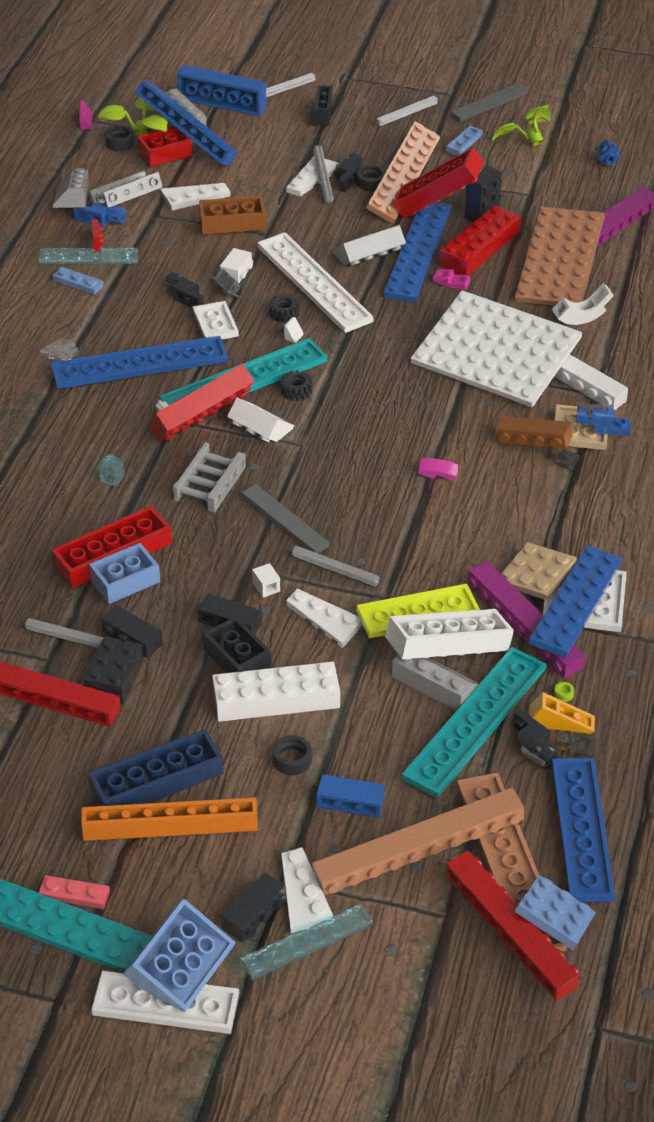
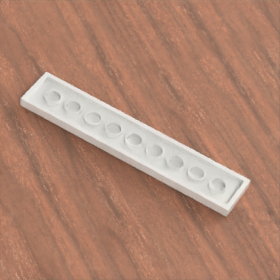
(315, 282)

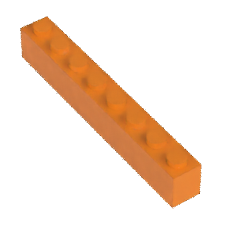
(169, 819)

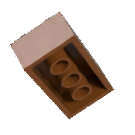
(232, 215)

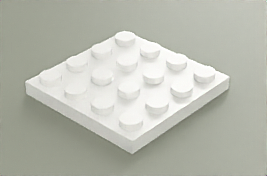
(609, 610)

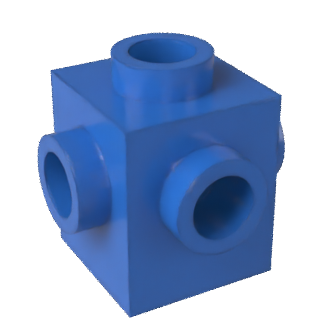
(607, 152)

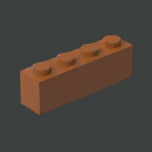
(533, 432)

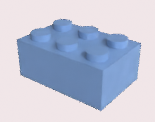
(124, 573)

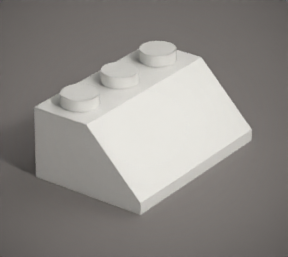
(258, 421)

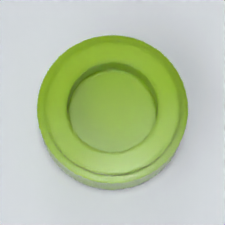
(564, 691)

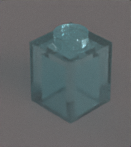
(111, 469)

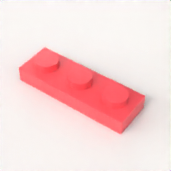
(75, 892)

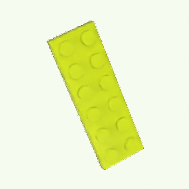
(450, 599)

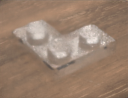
(61, 349)

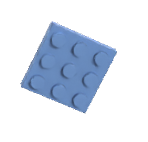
(555, 912)

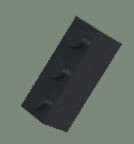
(323, 105)
(216, 610)
(126, 626)
(254, 907)

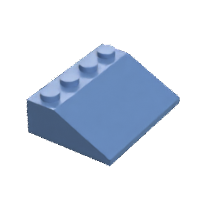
(180, 956)

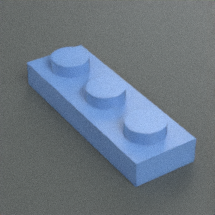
(464, 140)
(78, 280)

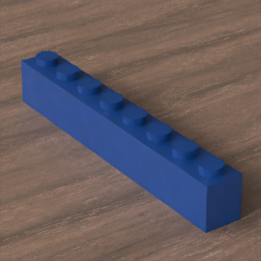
(186, 122)

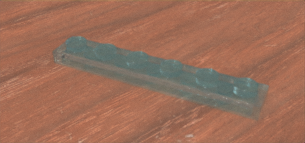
(87, 255)
(306, 941)

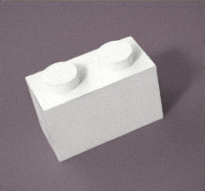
(237, 264)

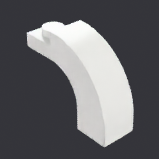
(583, 311)

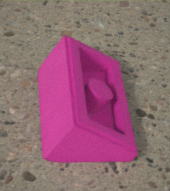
(85, 116)

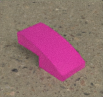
(447, 278)
(432, 467)

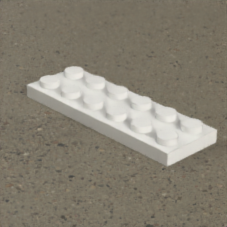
(122, 999)

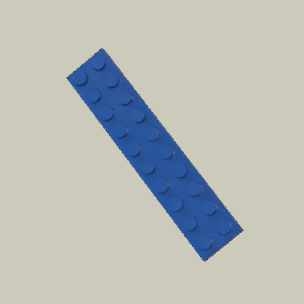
(417, 253)
(139, 362)

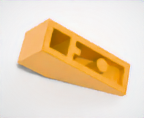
(560, 715)

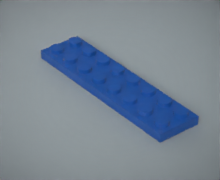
(575, 601)
(582, 830)

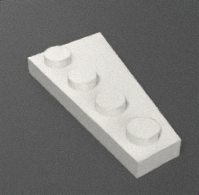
(308, 177)
(190, 195)
(331, 619)
(303, 893)

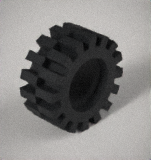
(283, 308)
(289, 387)

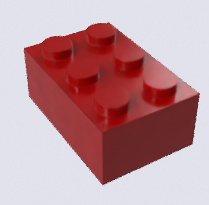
(163, 146)

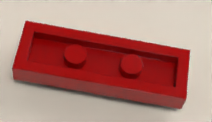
(97, 235)

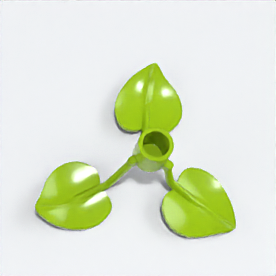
(534, 115)
(155, 121)

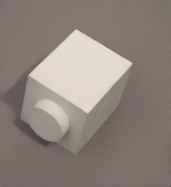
(266, 580)

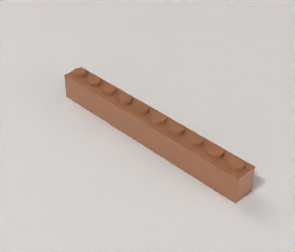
(418, 841)

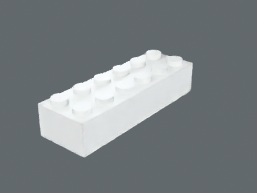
(448, 633)
(276, 691)

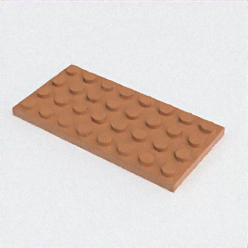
(560, 256)

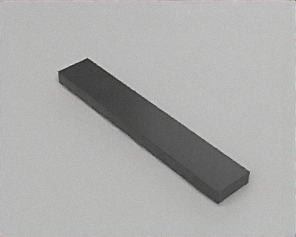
(489, 102)
(285, 519)

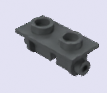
(225, 281)

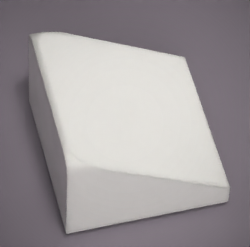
(292, 331)

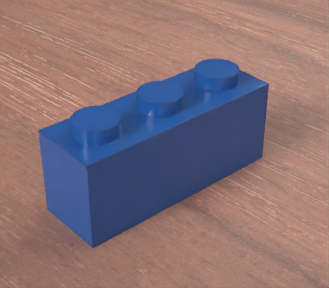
(350, 796)

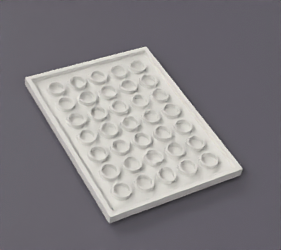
(496, 348)

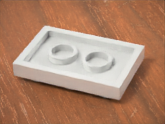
(215, 320)

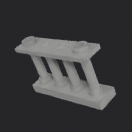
(125, 188)
(220, 488)

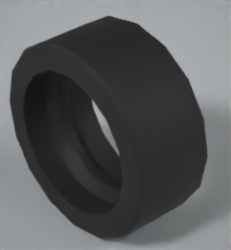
(119, 131)
(369, 171)
(292, 767)

